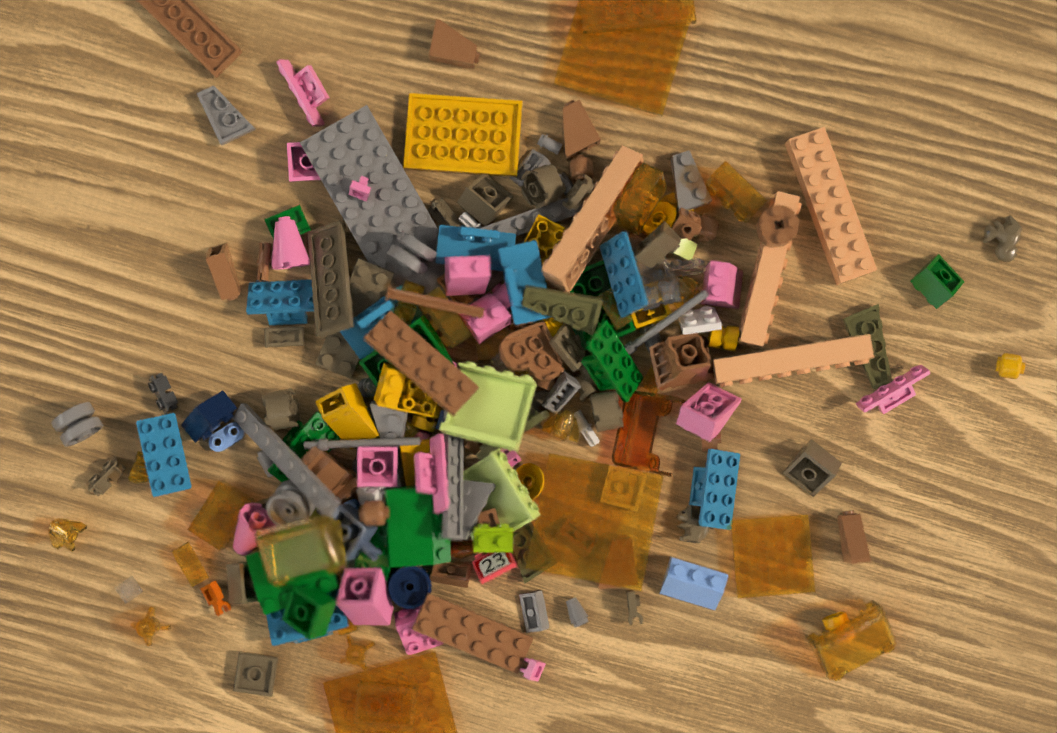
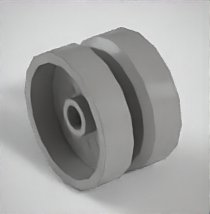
(411, 254)
(77, 424)
(288, 504)

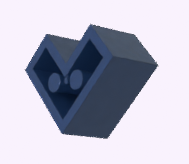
(208, 416)

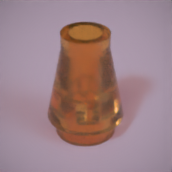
(462, 549)

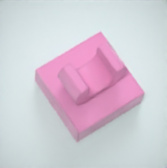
(360, 189)
(513, 457)
(533, 670)

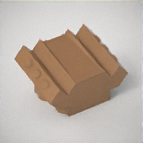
(681, 361)
(331, 473)

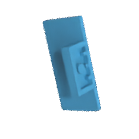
(472, 242)
(522, 267)
(623, 274)
(281, 301)
(367, 321)
(163, 454)
(716, 488)
(283, 633)

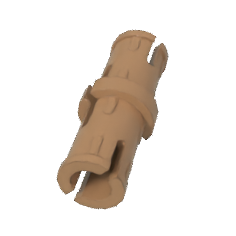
(264, 262)

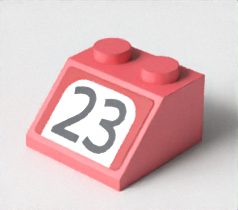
(492, 565)

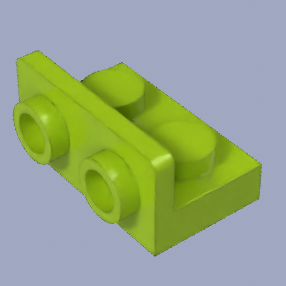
(493, 539)

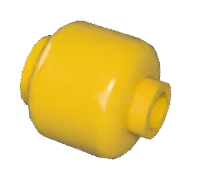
(1010, 366)

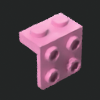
(412, 640)

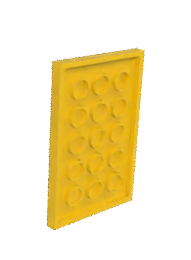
(463, 134)

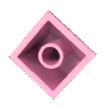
(466, 274)
(722, 284)
(365, 597)

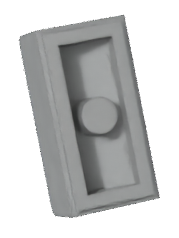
(531, 162)
(534, 611)

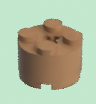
(766, 226)

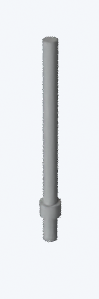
(631, 346)
(325, 444)

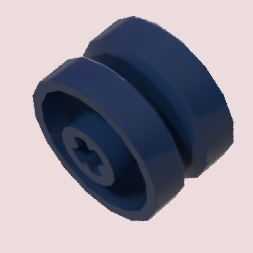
(403, 595)

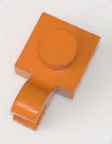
(214, 596)

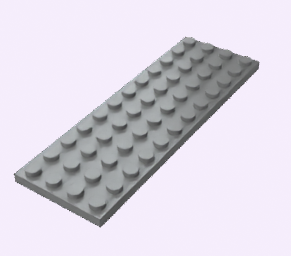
(358, 149)

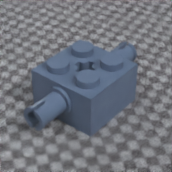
(355, 533)

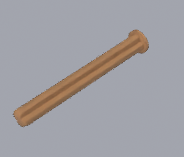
(434, 302)

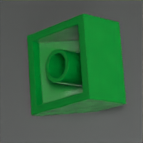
(937, 281)
(309, 611)

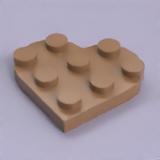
(531, 351)

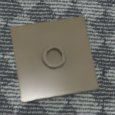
(255, 674)

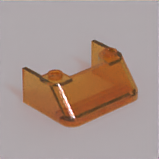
(636, 439)

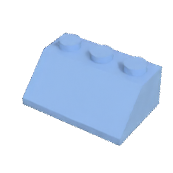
(693, 583)

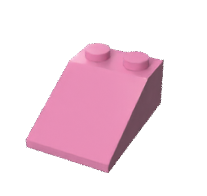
(707, 411)

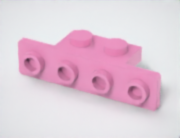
(307, 90)
(895, 392)
(431, 473)

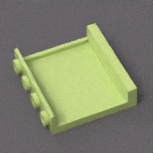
(496, 410)
(509, 496)

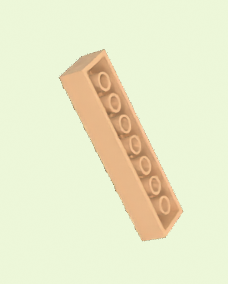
(830, 206)
(591, 223)
(765, 283)
(793, 359)

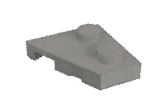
(389, 421)

